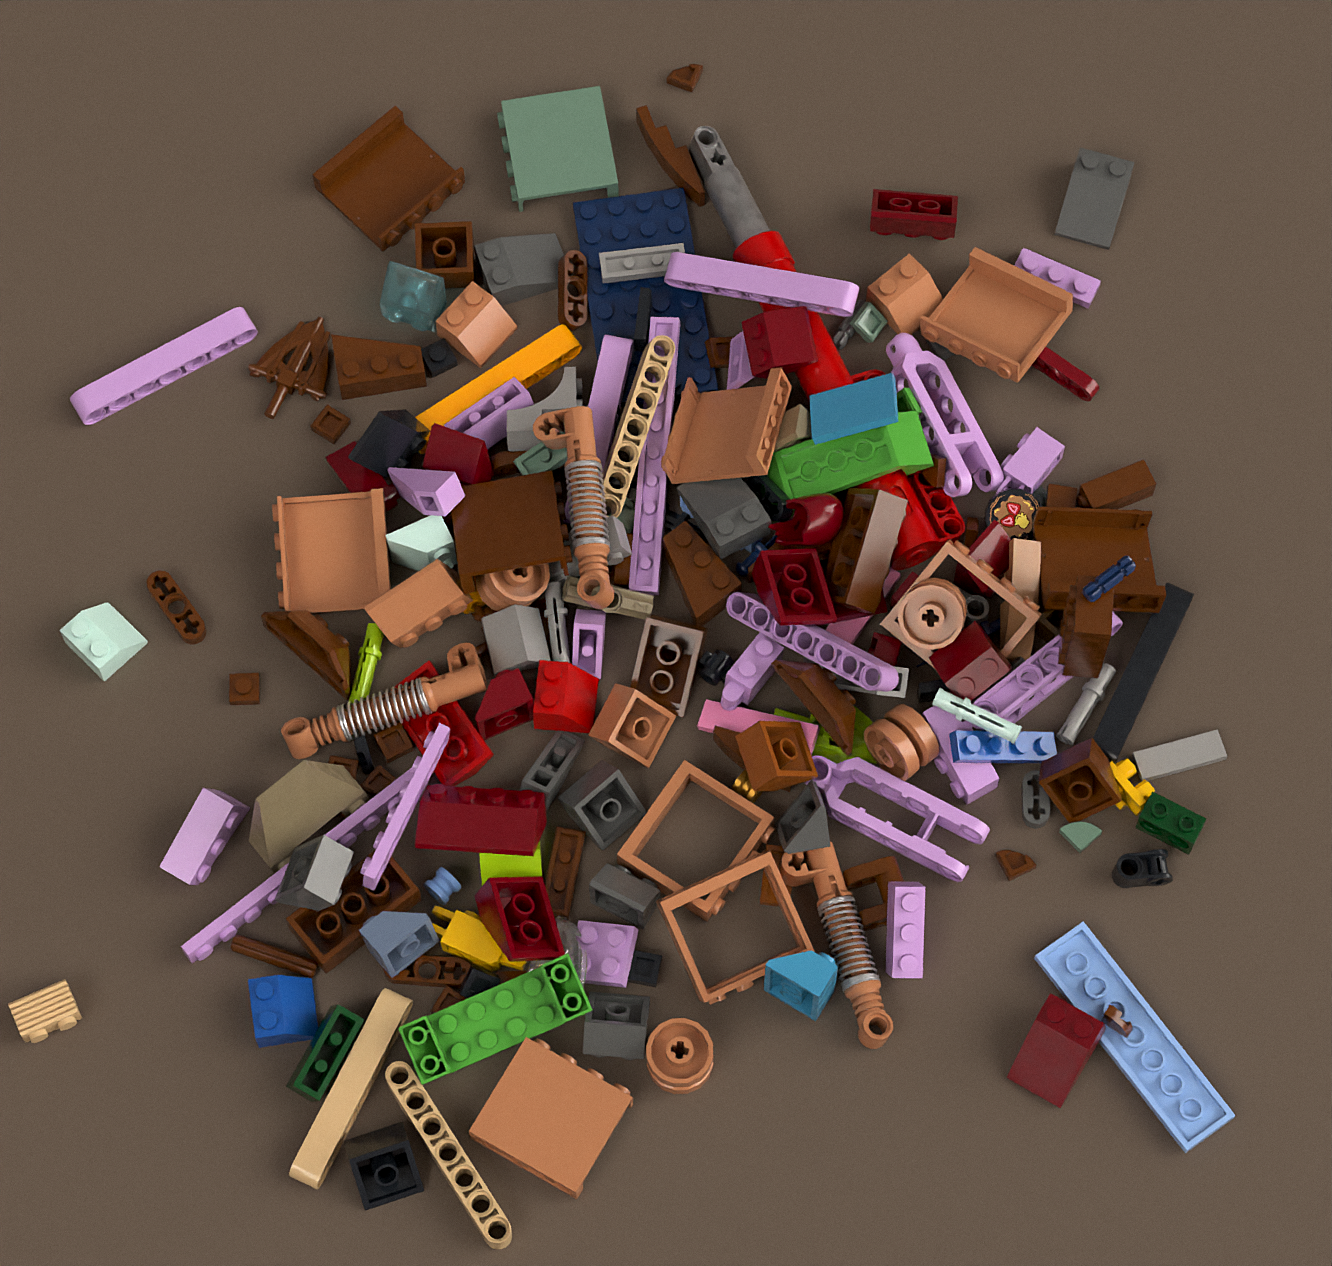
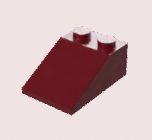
(793, 587)
(520, 918)
(1056, 1050)

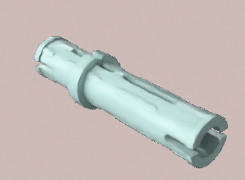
(975, 714)

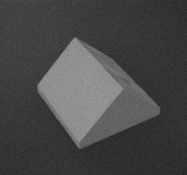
(515, 638)

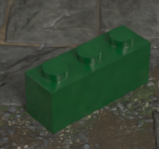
(325, 1053)

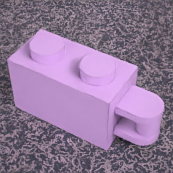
(1032, 462)
(750, 672)

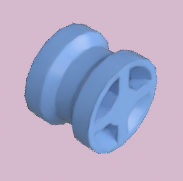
(442, 886)

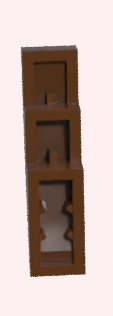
(673, 160)

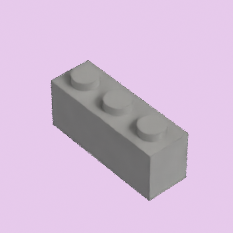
(618, 551)

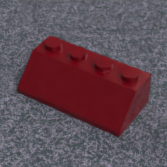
(480, 820)

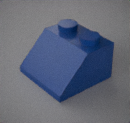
(282, 1009)

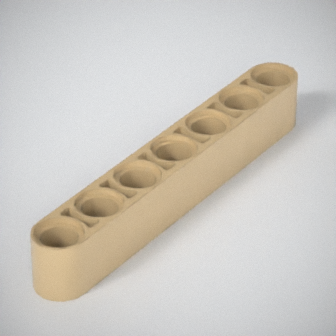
(639, 418)
(350, 1088)
(446, 1140)

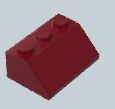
(913, 214)

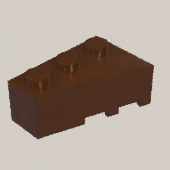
(376, 366)
(699, 574)

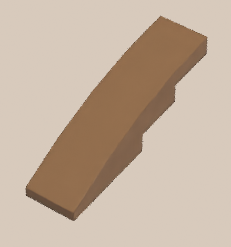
(1025, 575)

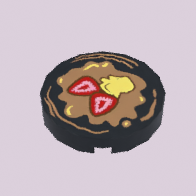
(1014, 511)

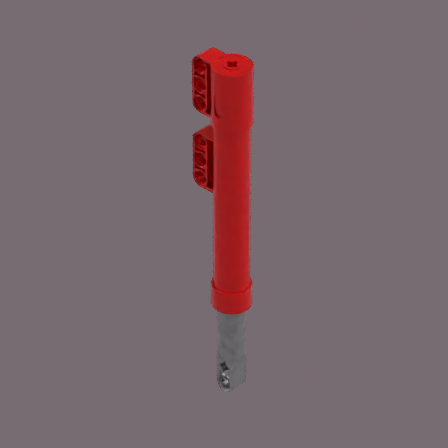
(924, 527)

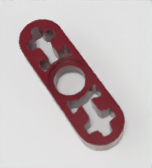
(1066, 374)

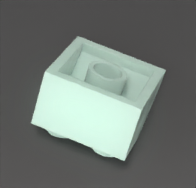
(422, 544)
(102, 639)

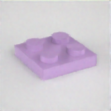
(608, 952)

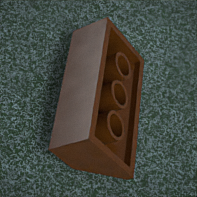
(864, 548)

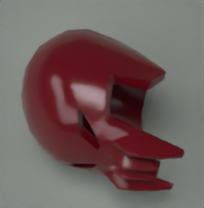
(818, 518)

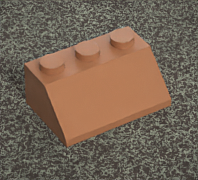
(419, 604)

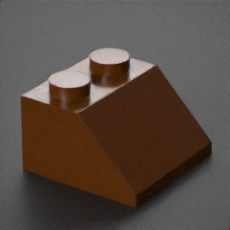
(1080, 781)

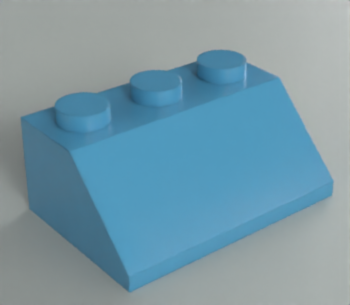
(802, 981)

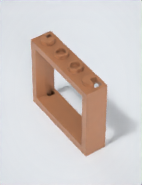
(983, 571)
(685, 773)
(743, 979)

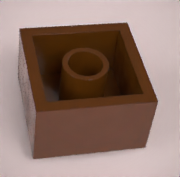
(446, 251)

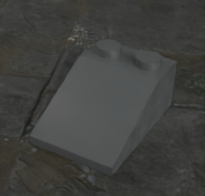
(1094, 198)
(519, 266)
(726, 513)

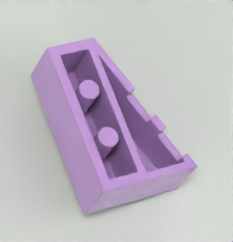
(967, 779)
(203, 835)

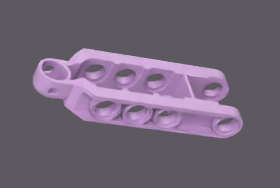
(966, 452)
(1011, 695)
(833, 779)

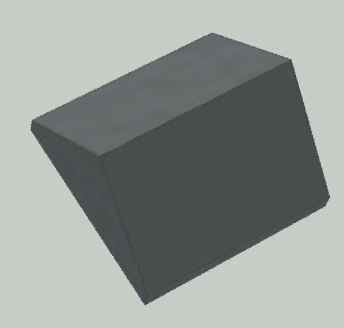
(804, 822)

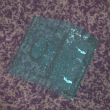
(412, 297)

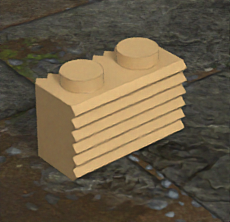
(45, 1011)

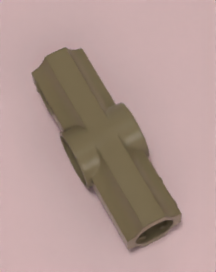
(625, 600)

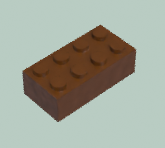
(1085, 631)
(334, 931)

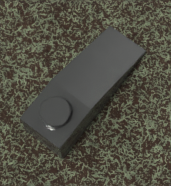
(553, 766)

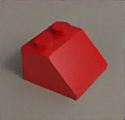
(564, 698)

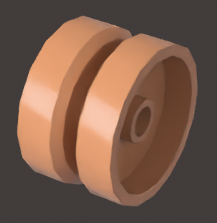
(513, 586)
(920, 626)
(901, 742)
(675, 1038)

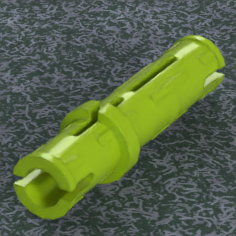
(369, 656)

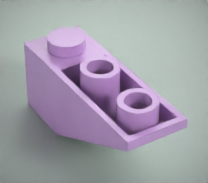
(428, 490)

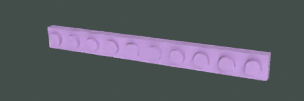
(651, 479)
(250, 906)

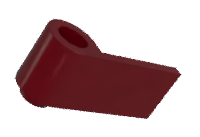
(359, 478)

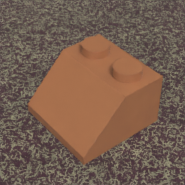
(905, 295)
(475, 325)
(632, 725)

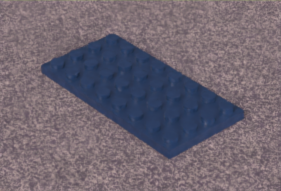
(636, 223)

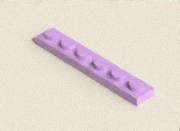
(399, 816)

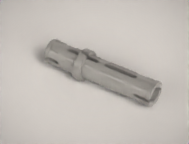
(552, 594)
(1092, 693)

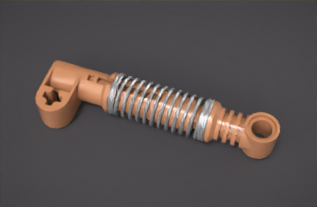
(583, 472)
(425, 695)
(837, 910)

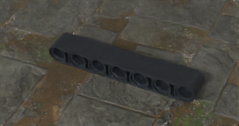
(1141, 672)

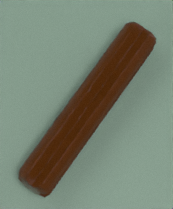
(274, 956)

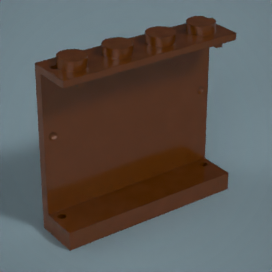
(387, 180)
(510, 526)
(1089, 543)

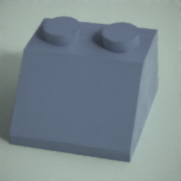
(398, 938)

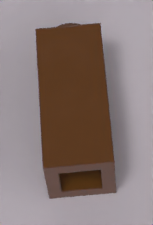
(1118, 488)

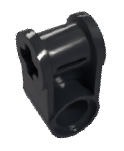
(1148, 868)

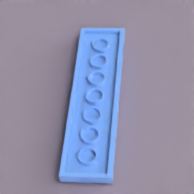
(1150, 1054)

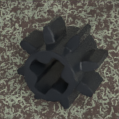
(715, 666)

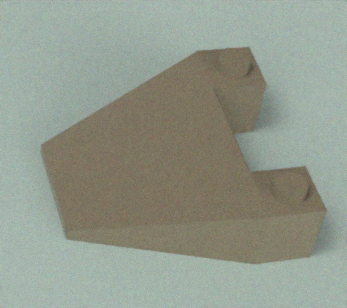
(299, 807)

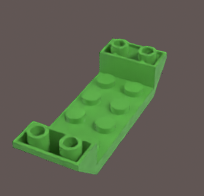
(850, 459)
(495, 1019)

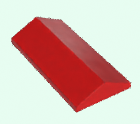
(466, 748)

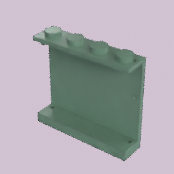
(557, 144)

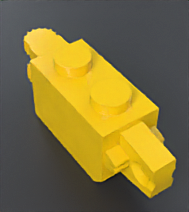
(470, 940)

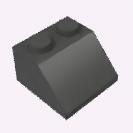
(602, 804)
(315, 874)
(624, 895)
(616, 1025)

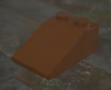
(668, 662)

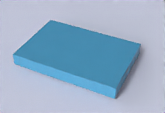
(853, 408)

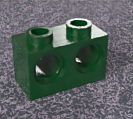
(1170, 823)

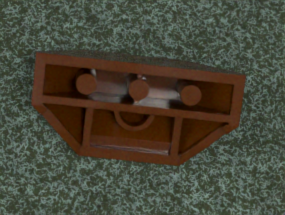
(314, 645)
(822, 699)

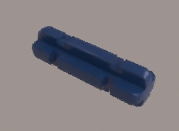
(1108, 578)

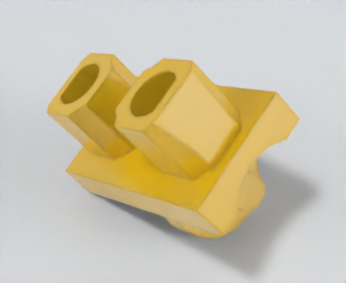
(1132, 796)

